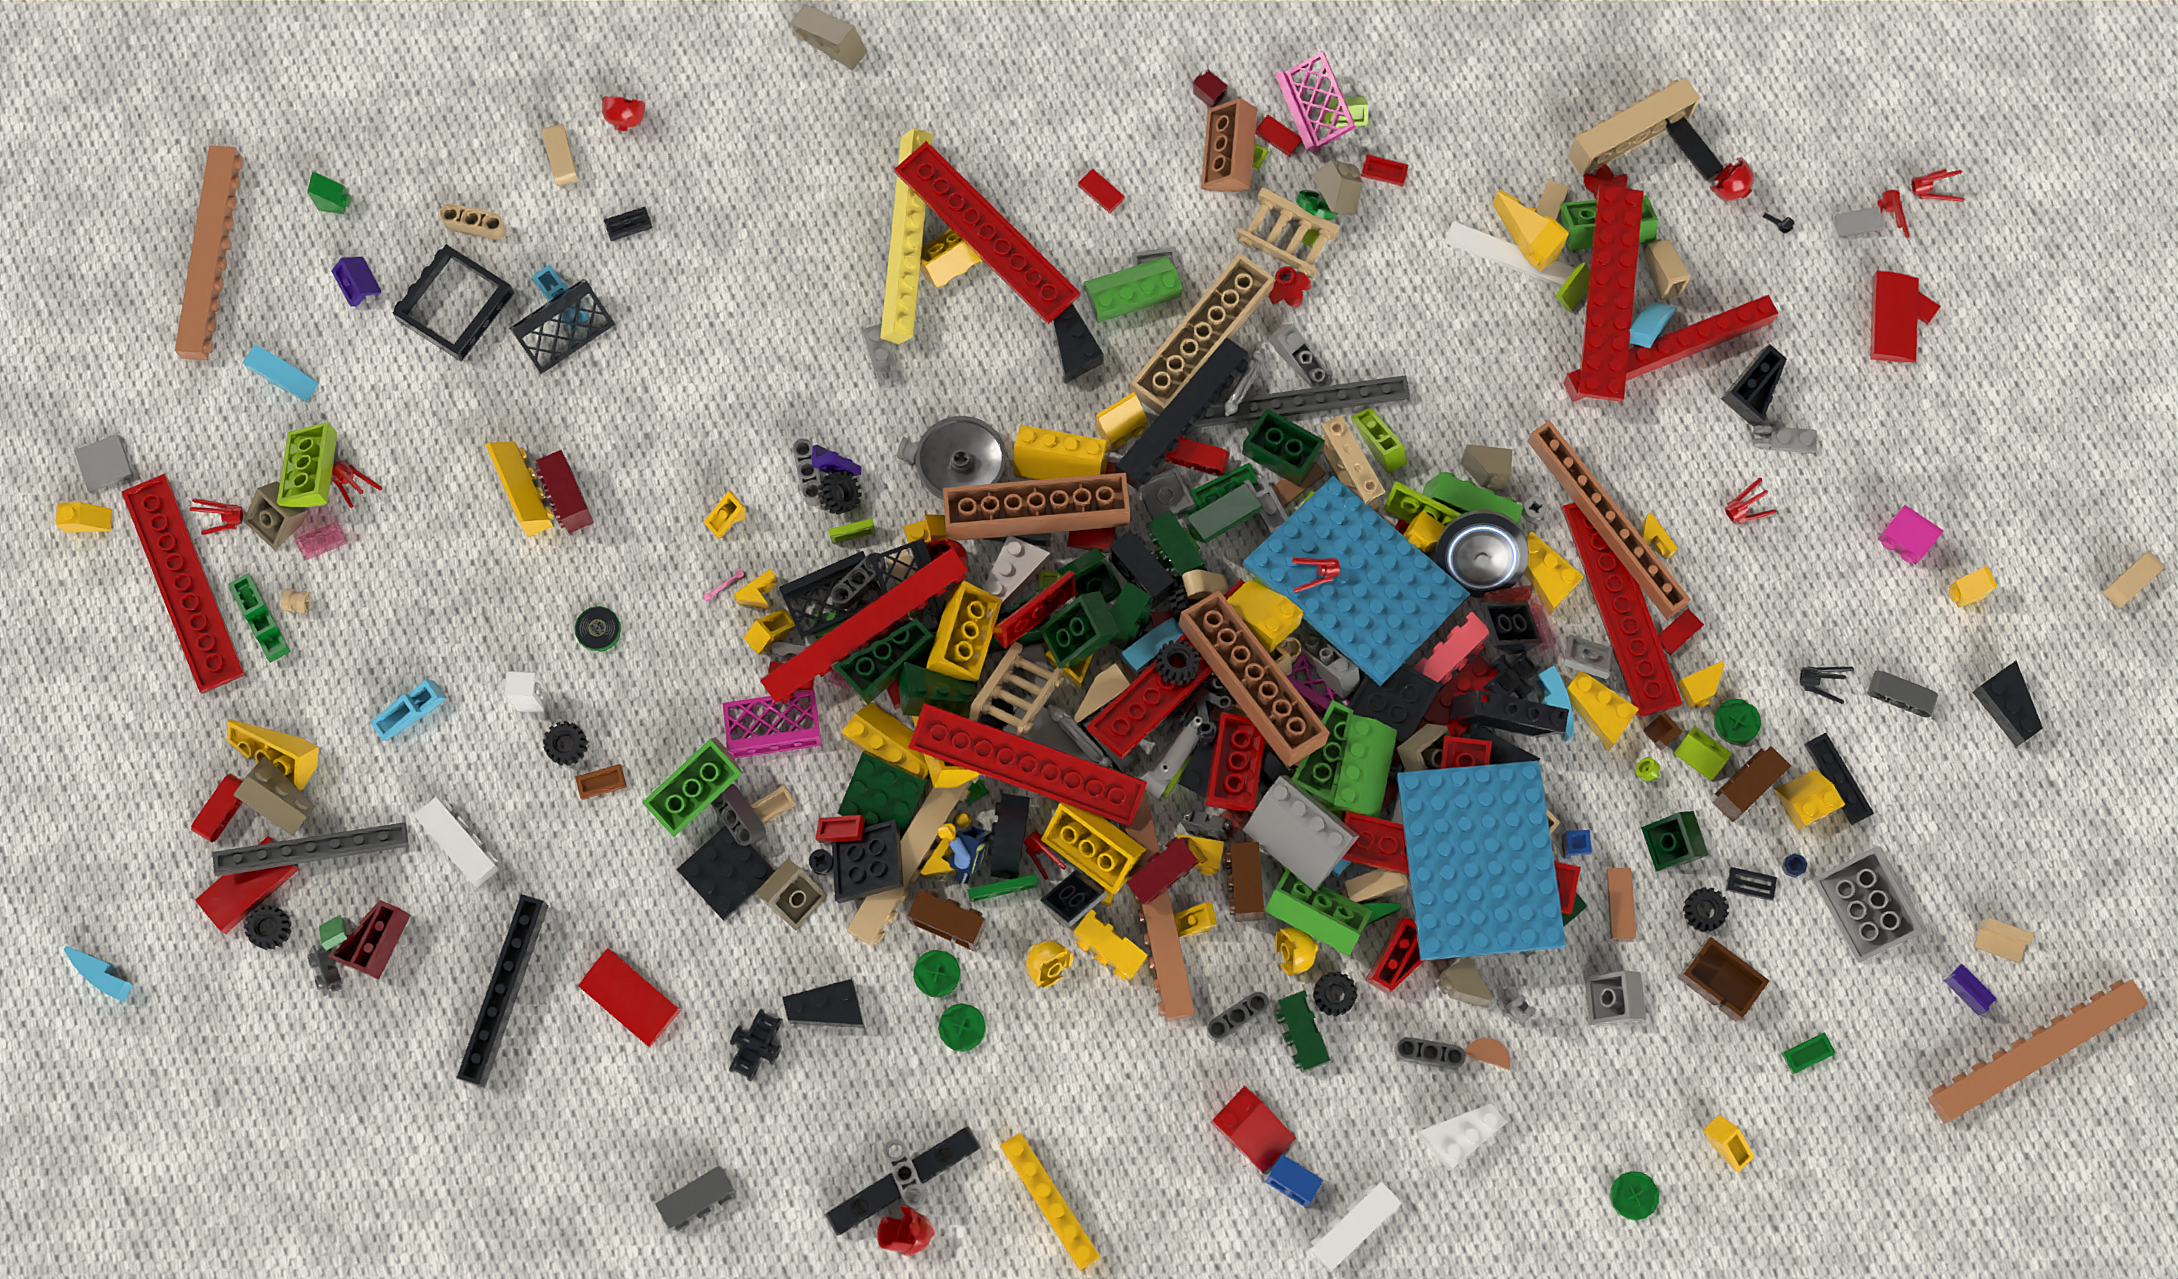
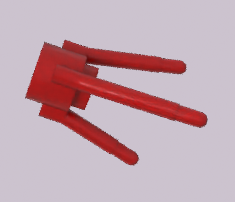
(1923, 184)
(1892, 203)
(344, 474)
(1738, 510)
(229, 513)
(1327, 567)
(1036, 845)

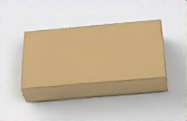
(1551, 199)
(773, 804)

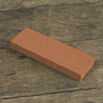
(1288, 491)
(1621, 903)

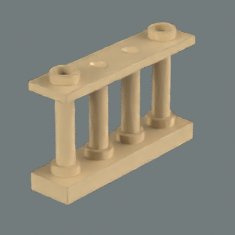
(1288, 211)
(1350, 462)
(1004, 674)

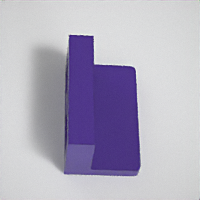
(355, 279)
(1970, 990)

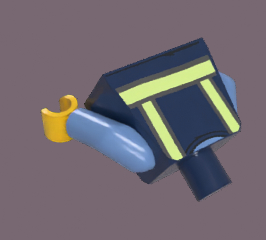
(967, 846)

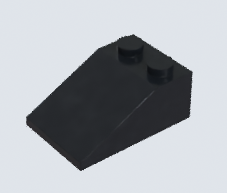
(1511, 626)
(1198, 769)
(1072, 899)

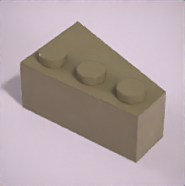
(829, 35)
(274, 796)

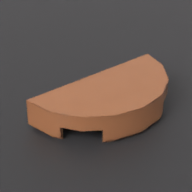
(1489, 1051)

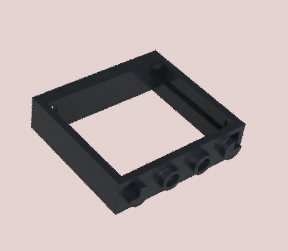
(477, 326)
(1509, 714)

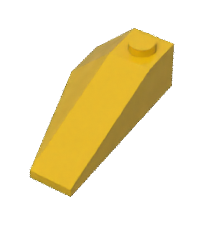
(1536, 236)
(289, 753)

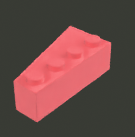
(1455, 651)

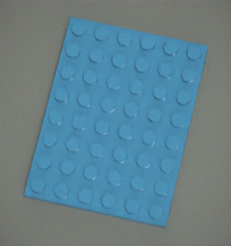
(1386, 588)
(1480, 860)

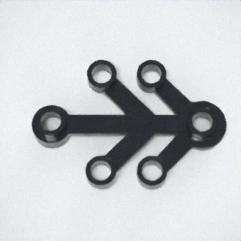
(1198, 697)

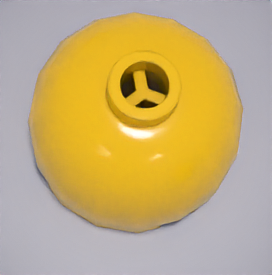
(1297, 950)
(1046, 961)

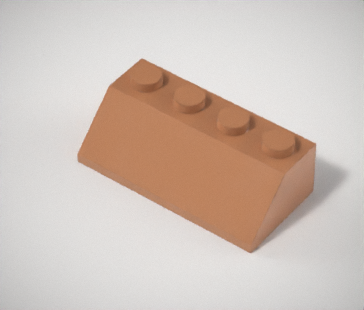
(1229, 147)

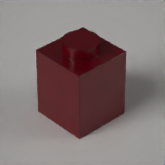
(1209, 88)

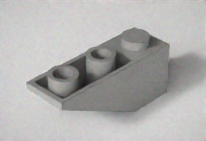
(1299, 355)
(1331, 666)

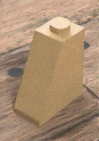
(1666, 269)
(1374, 886)

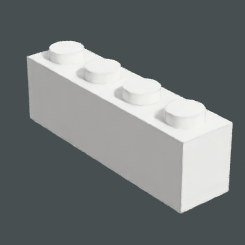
(456, 841)
(1355, 1226)

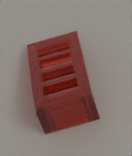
(1513, 594)

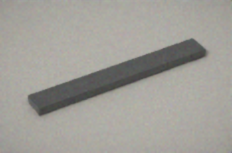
(310, 849)

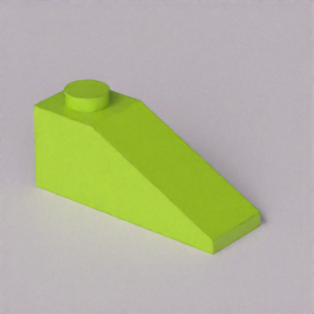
(1380, 440)

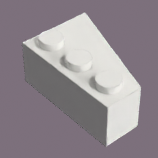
(1014, 569)
(1461, 1135)

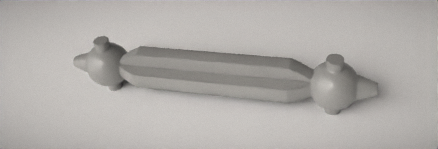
(1244, 382)
(1079, 737)

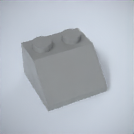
(1615, 998)

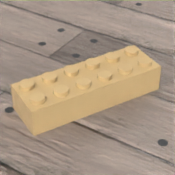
(1633, 126)

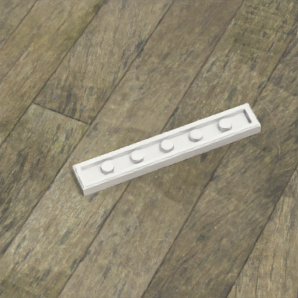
(1504, 254)

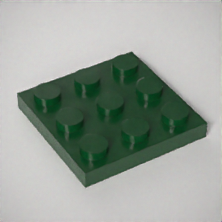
(882, 792)

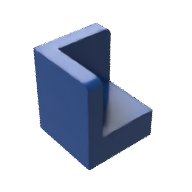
(1576, 843)

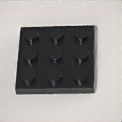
(1398, 701)
(869, 863)
(725, 873)

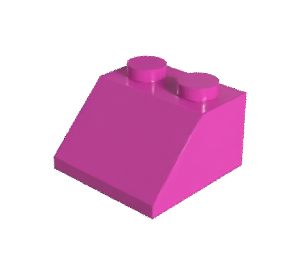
(1909, 535)

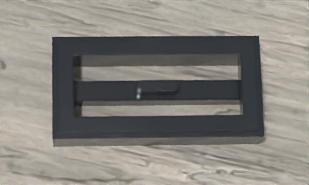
(629, 231)
(1732, 871)

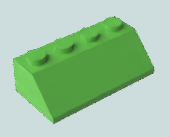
(1579, 221)
(1133, 289)
(1365, 767)
(693, 786)
(1318, 913)

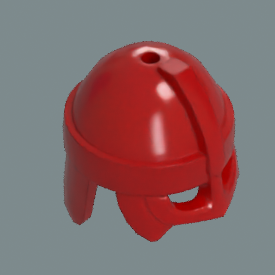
(907, 1234)

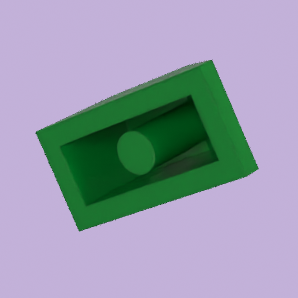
(328, 194)

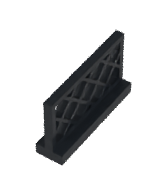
(550, 310)
(921, 558)
(819, 579)

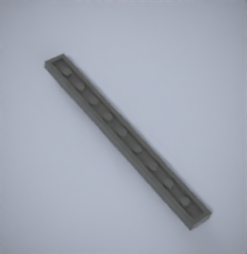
(1310, 400)

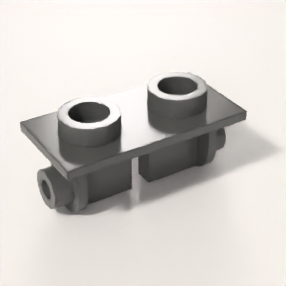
(1198, 824)
(325, 978)

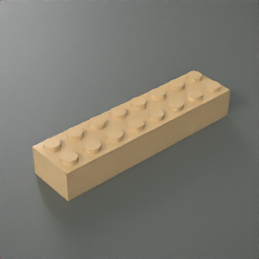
(1201, 332)

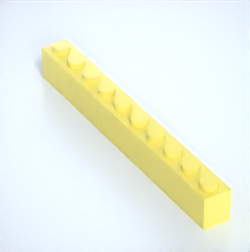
(904, 251)

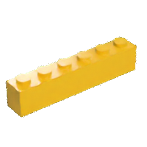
(1050, 1201)

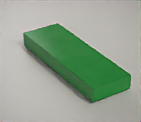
(1217, 485)
(1003, 888)

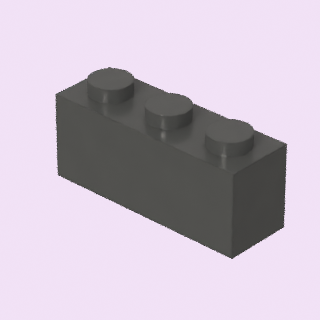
(695, 1199)

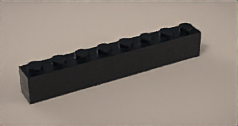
(1182, 413)
(502, 991)

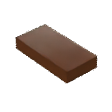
(600, 781)

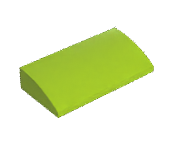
(307, 466)
(1409, 503)

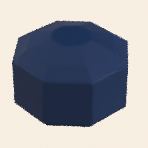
(1794, 865)

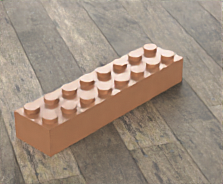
(1036, 506)
(1253, 678)

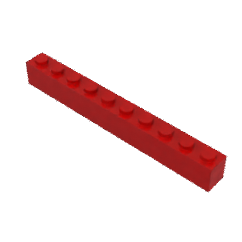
(1691, 340)
(864, 625)

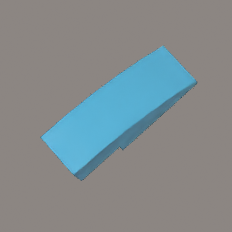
(551, 286)
(1651, 323)
(280, 373)
(1146, 648)
(1556, 695)
(408, 709)
(99, 974)

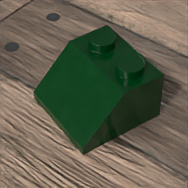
(1093, 575)
(1674, 840)

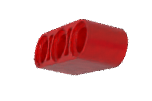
(1200, 456)
(218, 809)

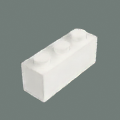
(525, 691)

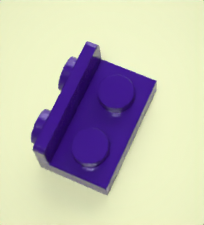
(832, 462)

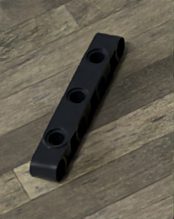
(886, 1189)

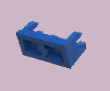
(1294, 1181)

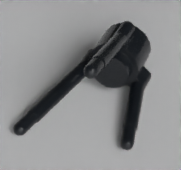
(1812, 676)

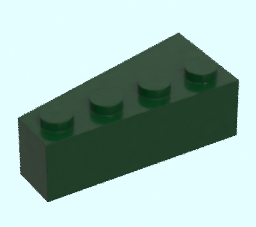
(880, 664)

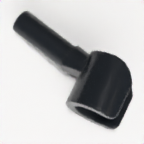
(1784, 226)

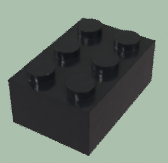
(1141, 567)

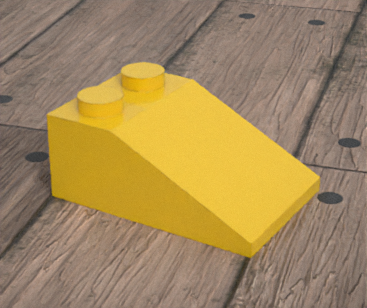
(1266, 613)

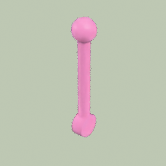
(739, 574)

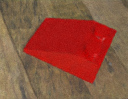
(1253, 1129)

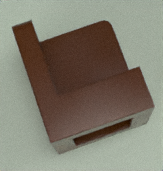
(1662, 731)

